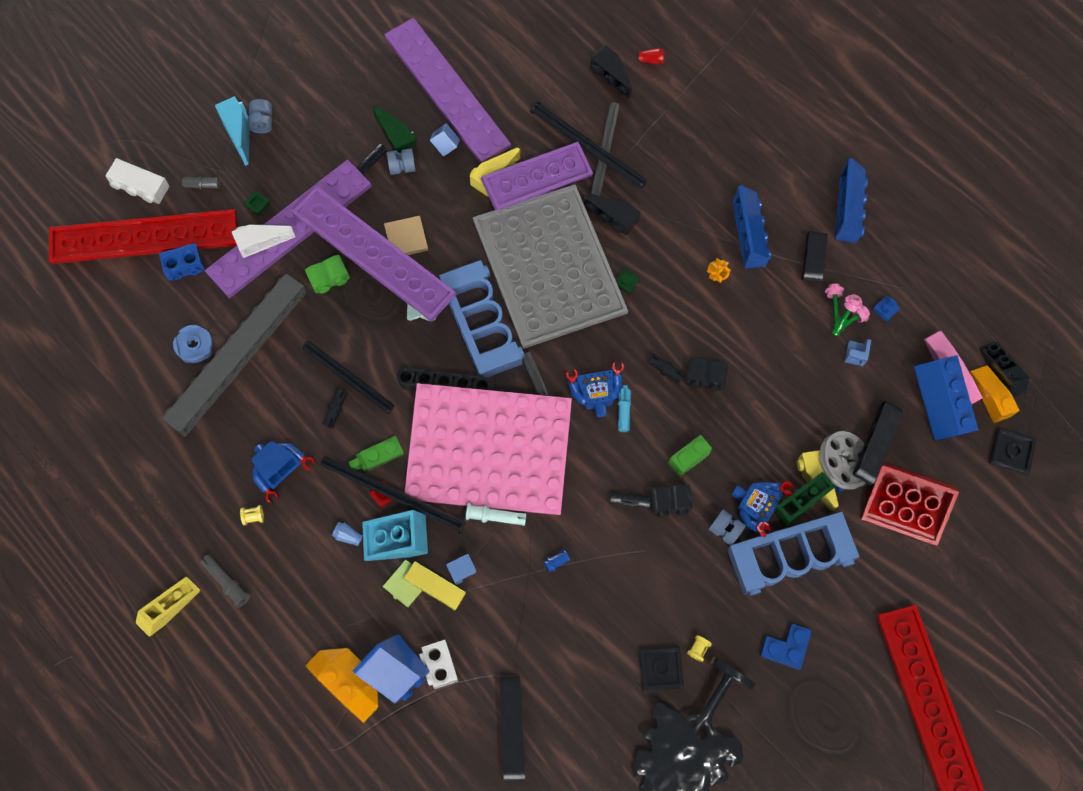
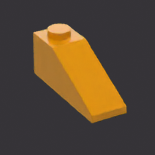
(994, 394)

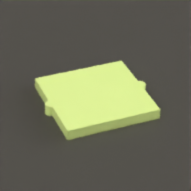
(400, 588)

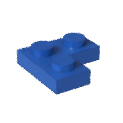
(790, 652)

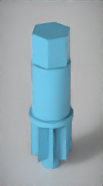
(624, 403)

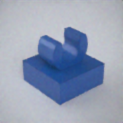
(886, 308)

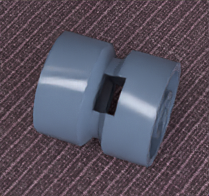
(260, 116)
(401, 161)
(721, 522)

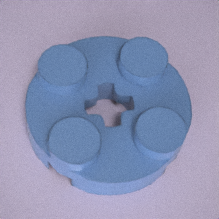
(198, 353)

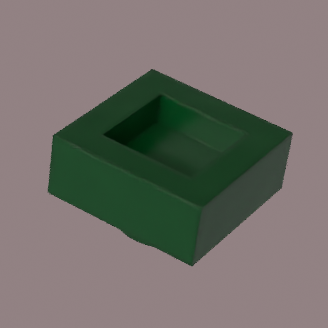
(257, 203)
(627, 281)

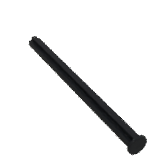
(588, 144)
(393, 493)

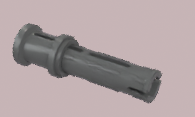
(230, 587)

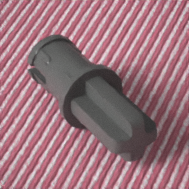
(201, 182)

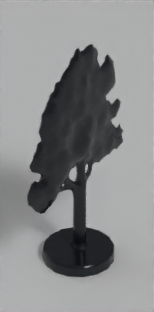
(679, 755)

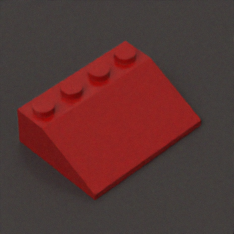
(910, 503)

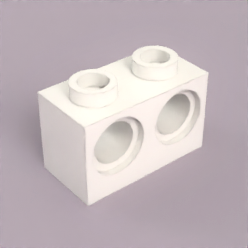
(443, 663)

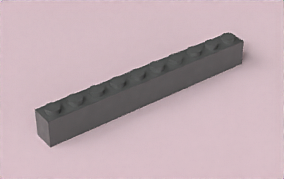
(234, 355)

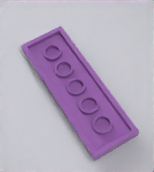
(536, 176)

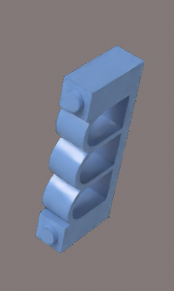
(495, 360)
(837, 536)

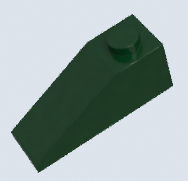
(395, 131)
(804, 498)

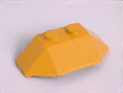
(335, 672)

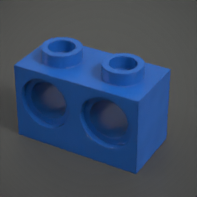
(181, 257)

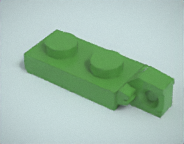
(377, 455)

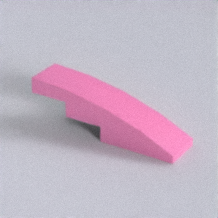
(942, 348)

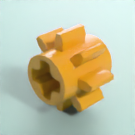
(718, 270)

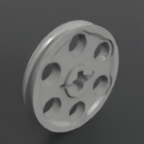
(840, 463)

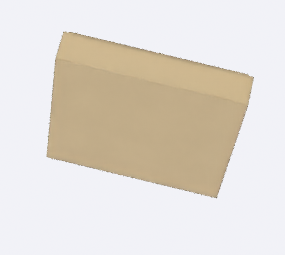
(407, 235)

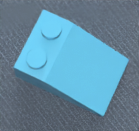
(235, 122)
(395, 536)

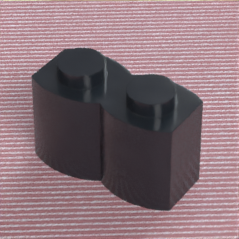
(707, 374)
(671, 500)

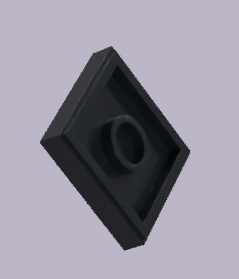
(1013, 451)
(661, 668)

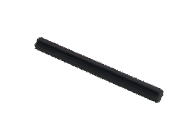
(348, 377)

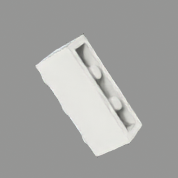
(137, 181)

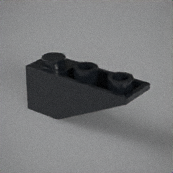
(609, 66)
(616, 213)
(1005, 368)

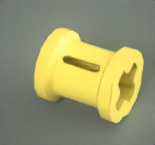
(252, 515)
(699, 648)

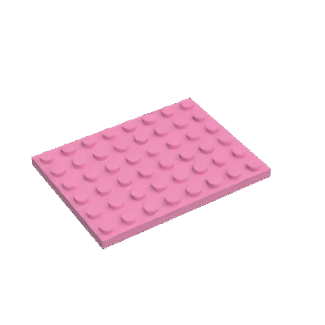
(488, 449)

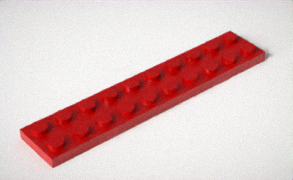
(141, 236)
(929, 701)

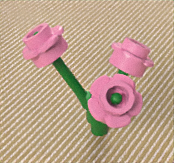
(852, 303)

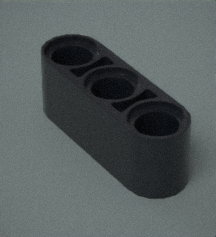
(814, 257)

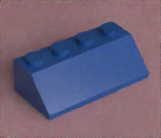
(851, 202)
(750, 228)
(945, 398)

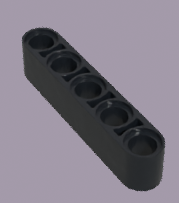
(436, 377)
(877, 443)
(512, 729)

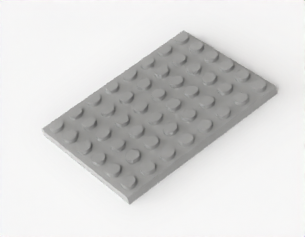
(549, 266)

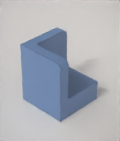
(444, 139)
(857, 352)
(461, 569)

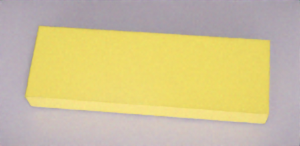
(434, 585)

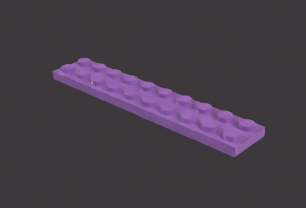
(447, 91)
(374, 253)
(235, 272)

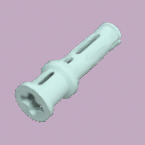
(484, 514)

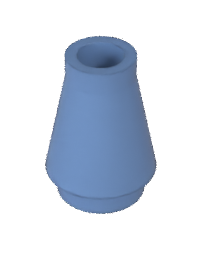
(346, 534)

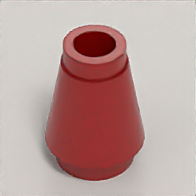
(652, 56)

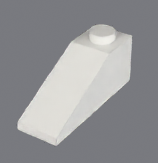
(257, 238)

